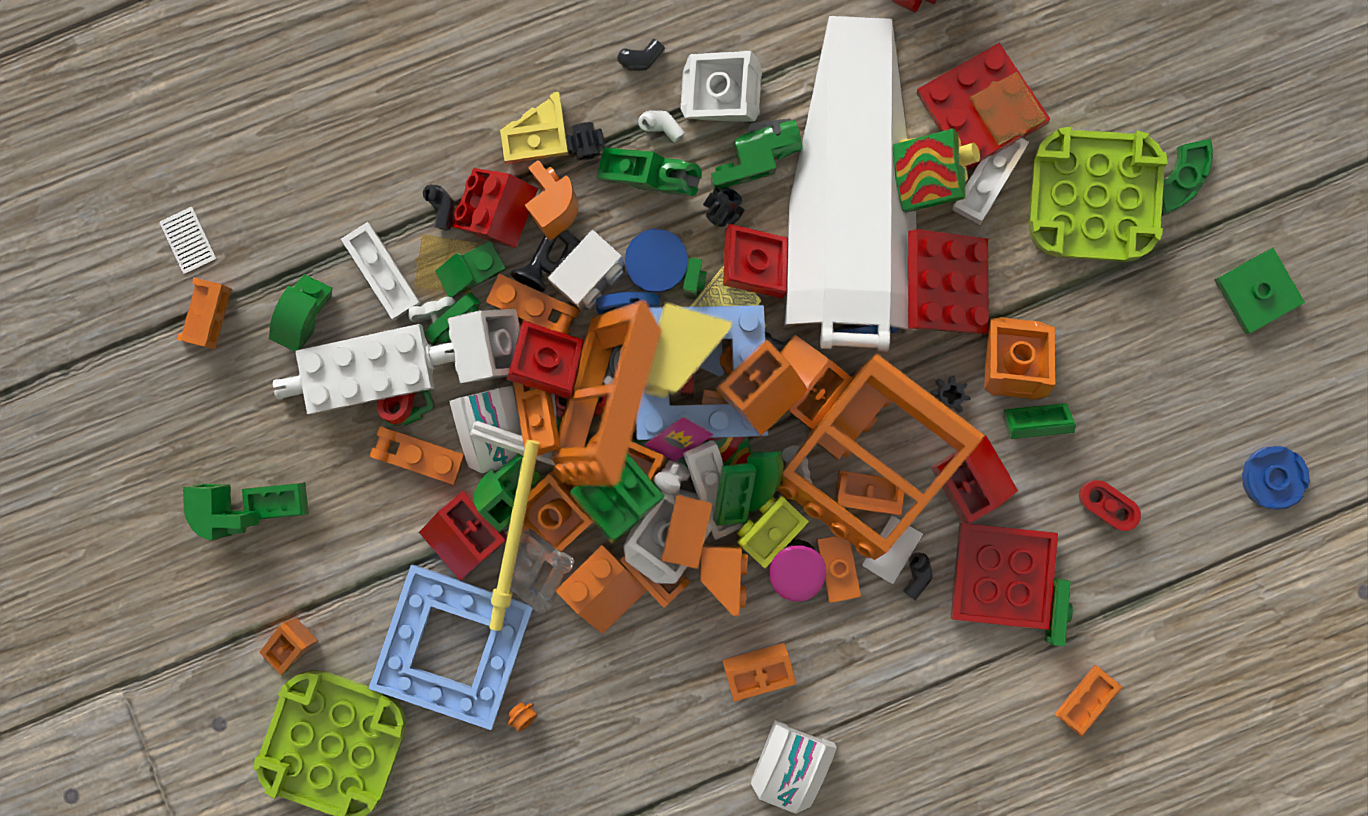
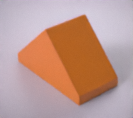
(287, 645)

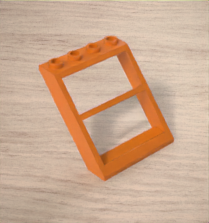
(917, 404)
(603, 463)

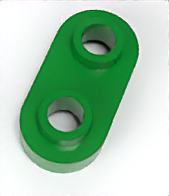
(440, 328)

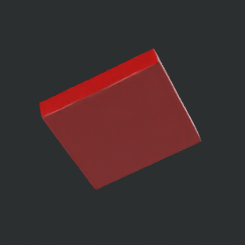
(755, 261)
(545, 359)

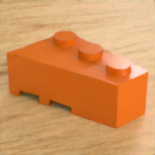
(854, 418)

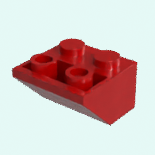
(494, 207)
(978, 482)
(462, 535)

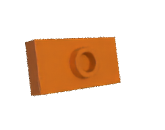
(841, 573)
(1088, 700)

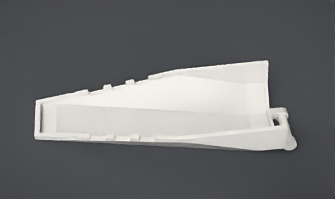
(845, 198)

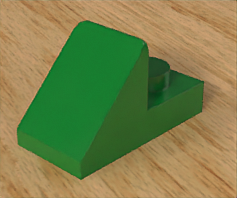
(470, 269)

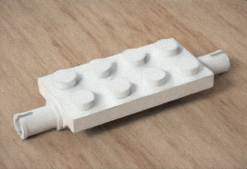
(365, 369)

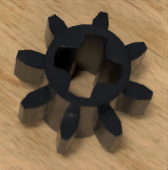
(585, 141)
(723, 207)
(955, 390)

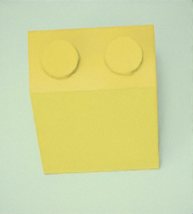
(682, 346)

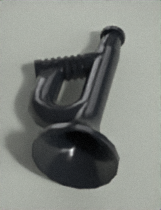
(532, 273)

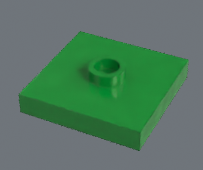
(1259, 291)

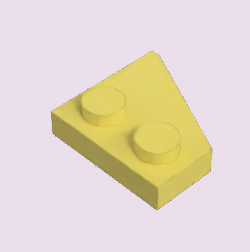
(536, 134)

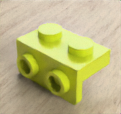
(771, 530)

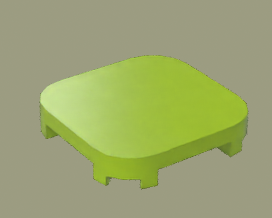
(1097, 195)
(331, 744)

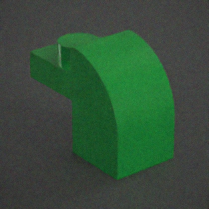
(296, 312)
(497, 492)
(210, 513)

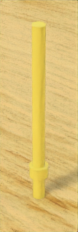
(502, 595)

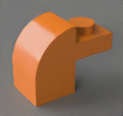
(557, 204)

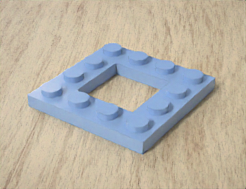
(720, 419)
(401, 680)

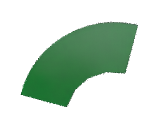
(1188, 175)
(767, 478)

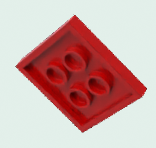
(950, 103)
(948, 282)
(1004, 576)

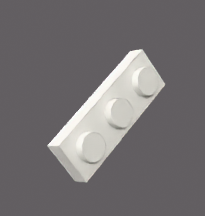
(988, 182)
(380, 271)
(705, 469)

